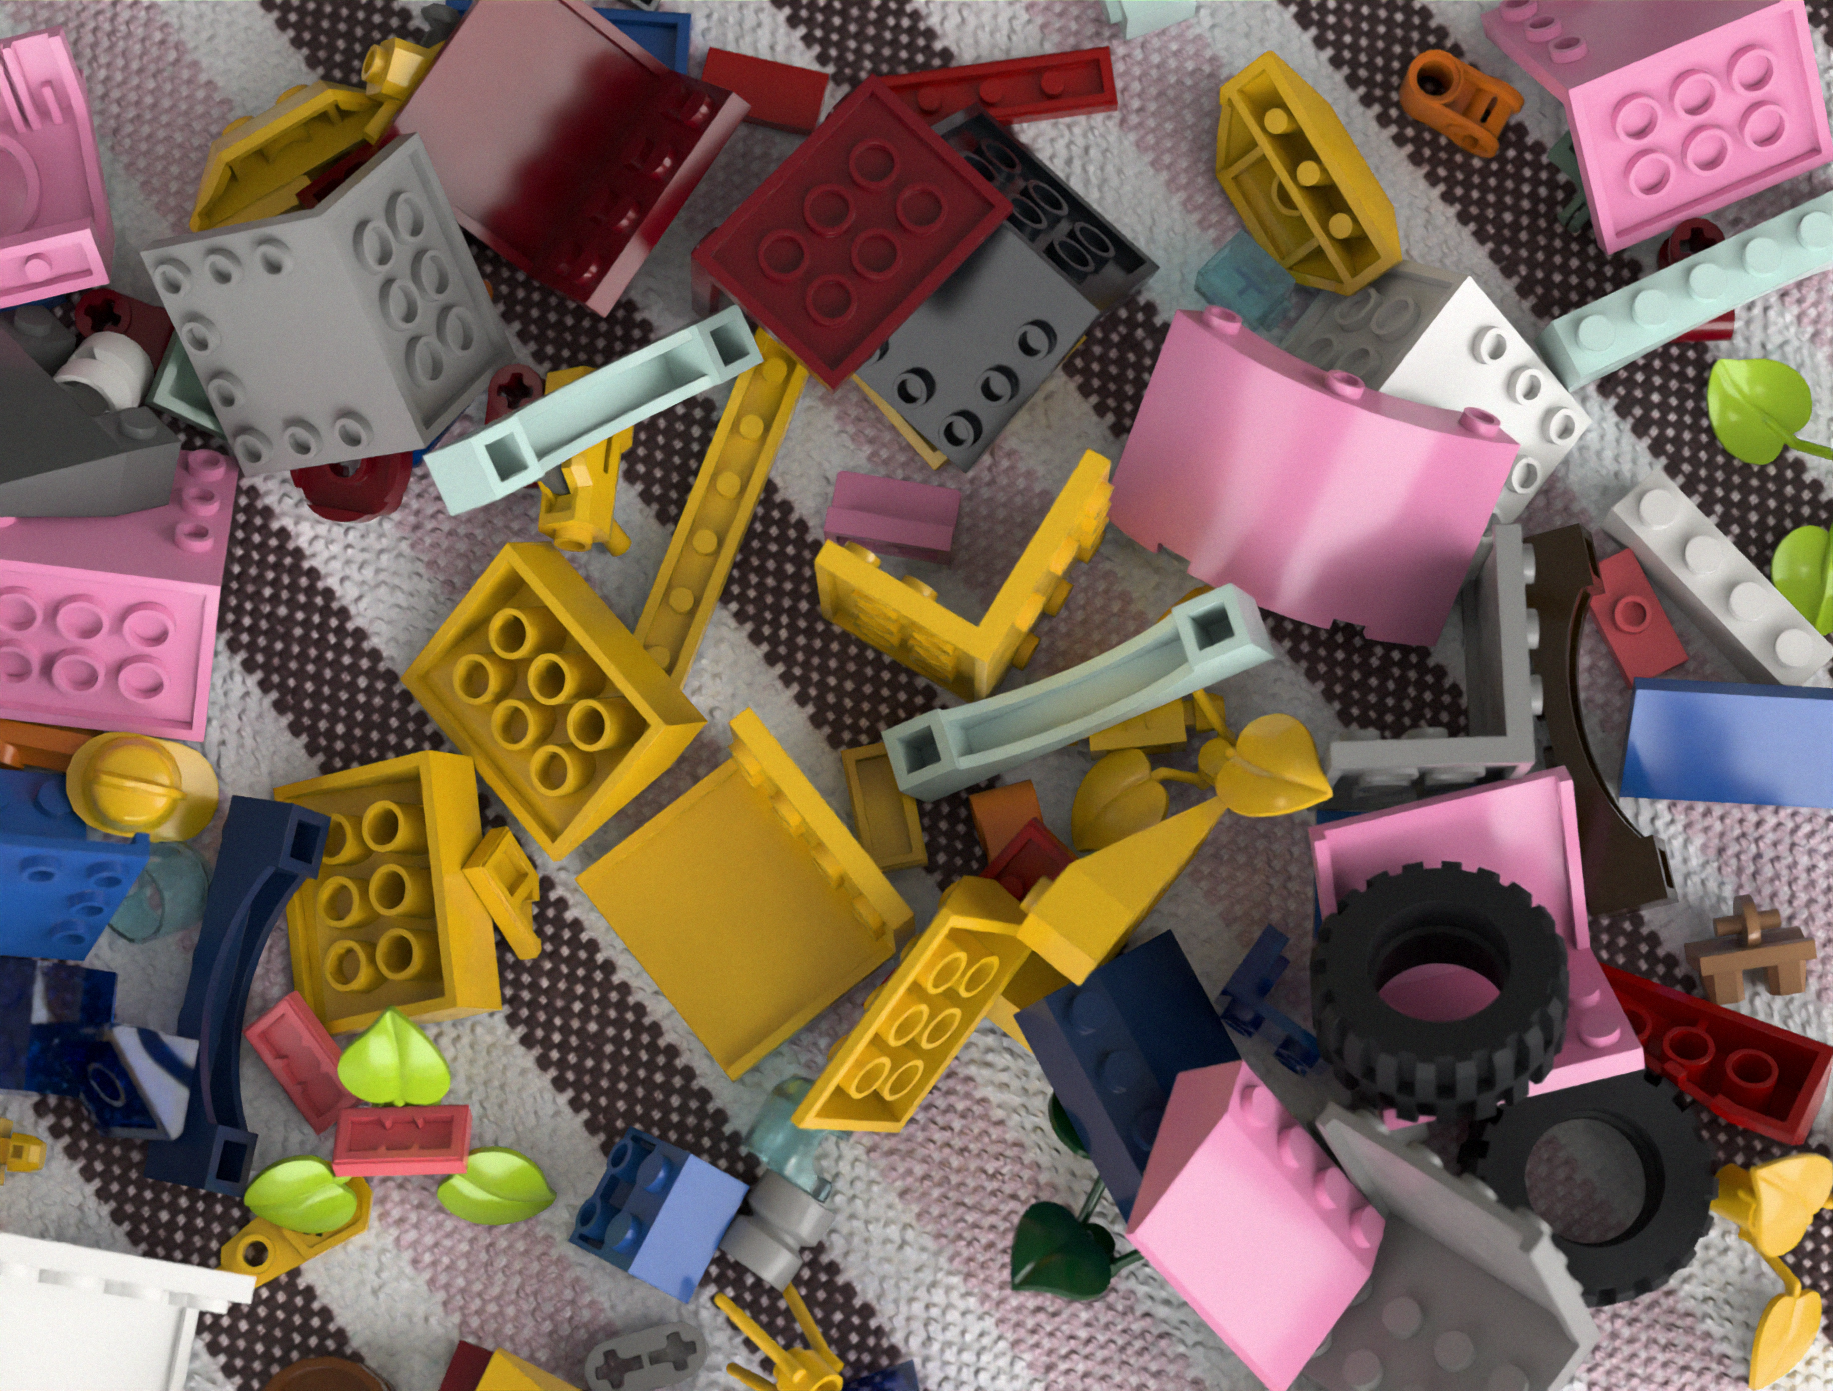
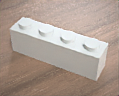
(1715, 585)

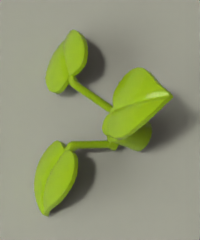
(1752, 414)
(398, 1067)

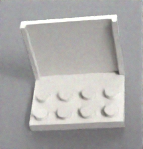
(1447, 346)
(101, 1316)

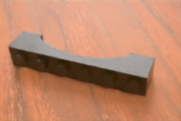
(1619, 864)

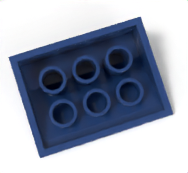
(1118, 1051)

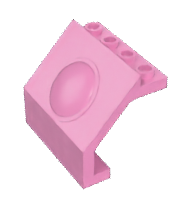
(52, 180)

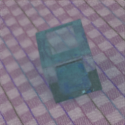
(1247, 283)

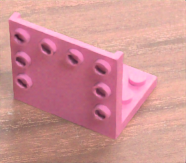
(1673, 101)
(118, 612)
(1526, 836)

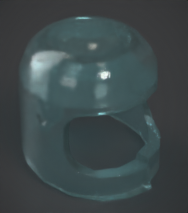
(183, 882)
(784, 1145)

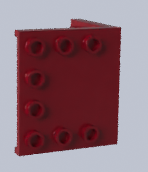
(563, 141)
(848, 234)

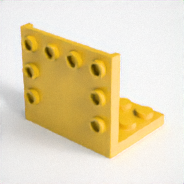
(938, 644)
(750, 902)

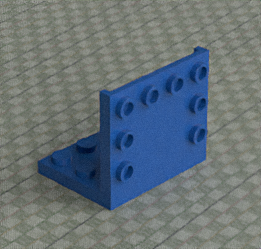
(52, 879)

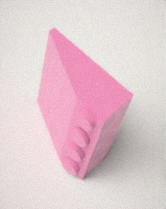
(1252, 1220)

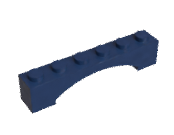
(259, 867)

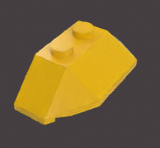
(299, 135)
(1302, 181)

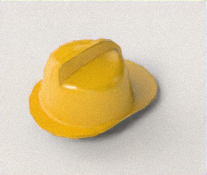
(142, 786)

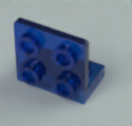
(1250, 1014)

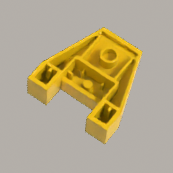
(1098, 907)

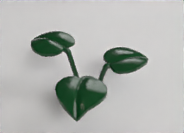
(1061, 1251)

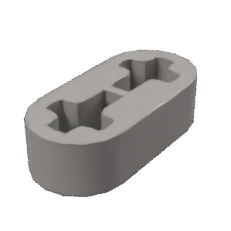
(642, 1344)

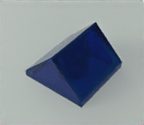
(126, 1076)

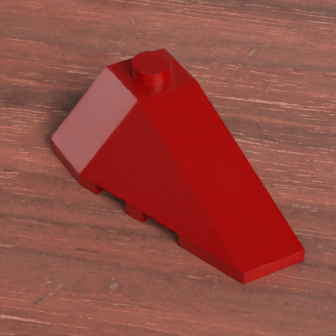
(1727, 1059)

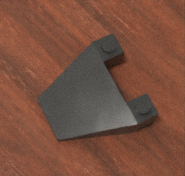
(56, 453)

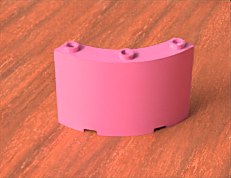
(1307, 482)

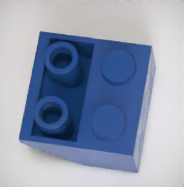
(658, 1213)

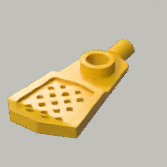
(292, 1248)

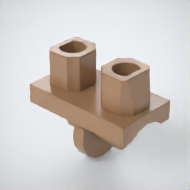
(1778, 951)

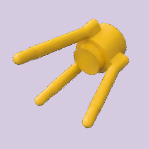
(797, 1367)

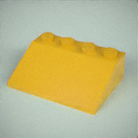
(551, 696)
(391, 897)
(921, 1013)

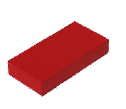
(779, 93)

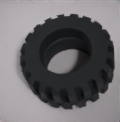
(1443, 1065)
(1673, 1165)

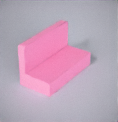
(893, 517)

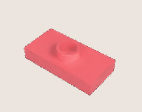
(1634, 621)
(302, 1060)
(402, 1140)

